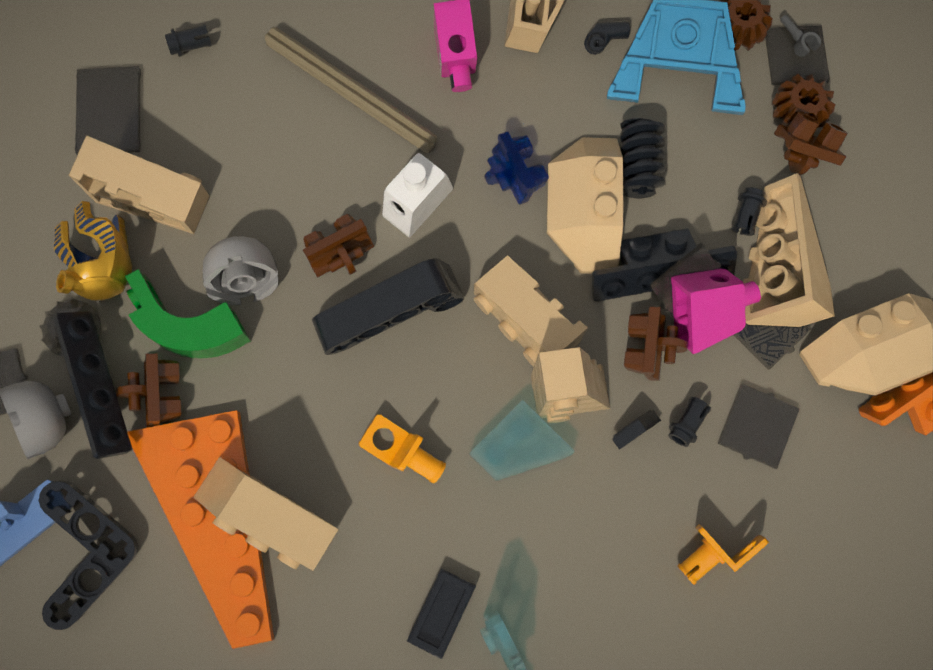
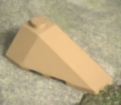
(788, 261)

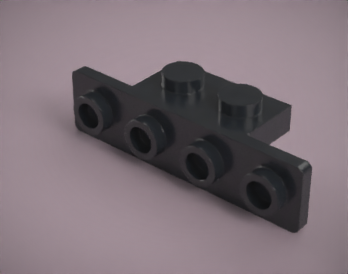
(649, 258)
(92, 384)

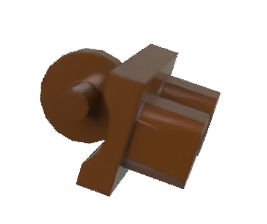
(805, 148)
(338, 248)
(652, 327)
(155, 373)

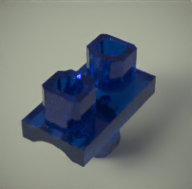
(510, 169)

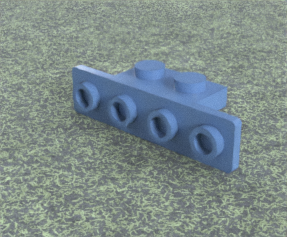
(24, 521)

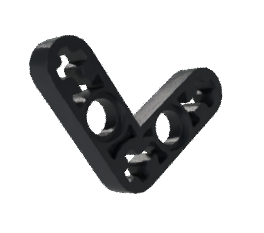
(98, 559)

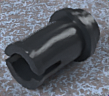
(184, 39)
(749, 210)
(689, 421)

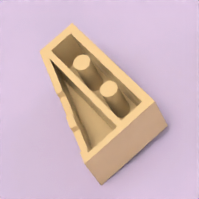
(530, 23)
(139, 186)
(525, 311)
(568, 384)
(264, 516)

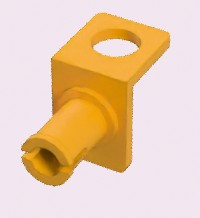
(403, 451)
(711, 554)

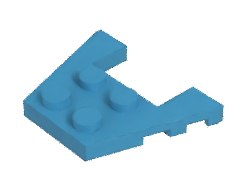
(684, 38)

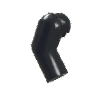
(603, 33)

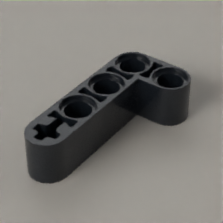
(387, 304)

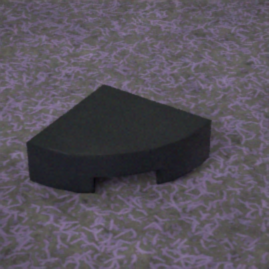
(635, 429)

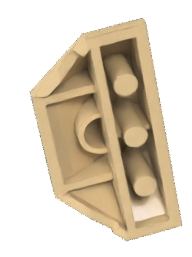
(587, 203)
(875, 347)

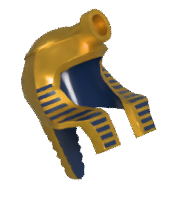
(87, 275)

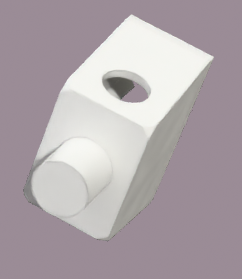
(418, 191)

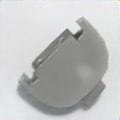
(238, 270)
(35, 415)

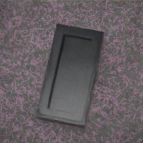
(441, 613)

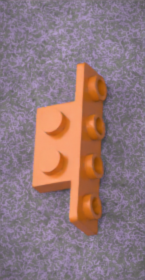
(913, 397)

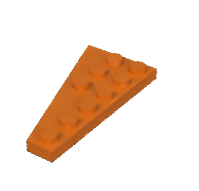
(227, 567)

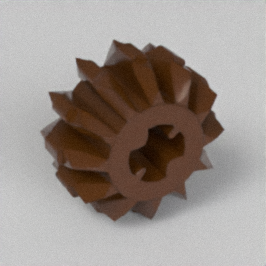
(748, 22)
(804, 97)

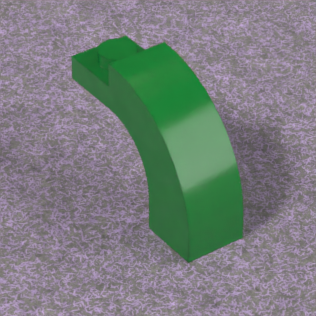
(193, 337)

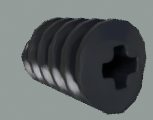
(641, 156)

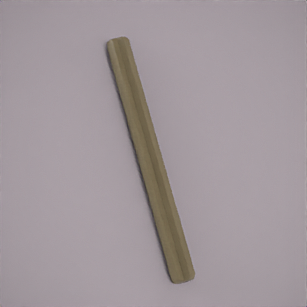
(351, 90)

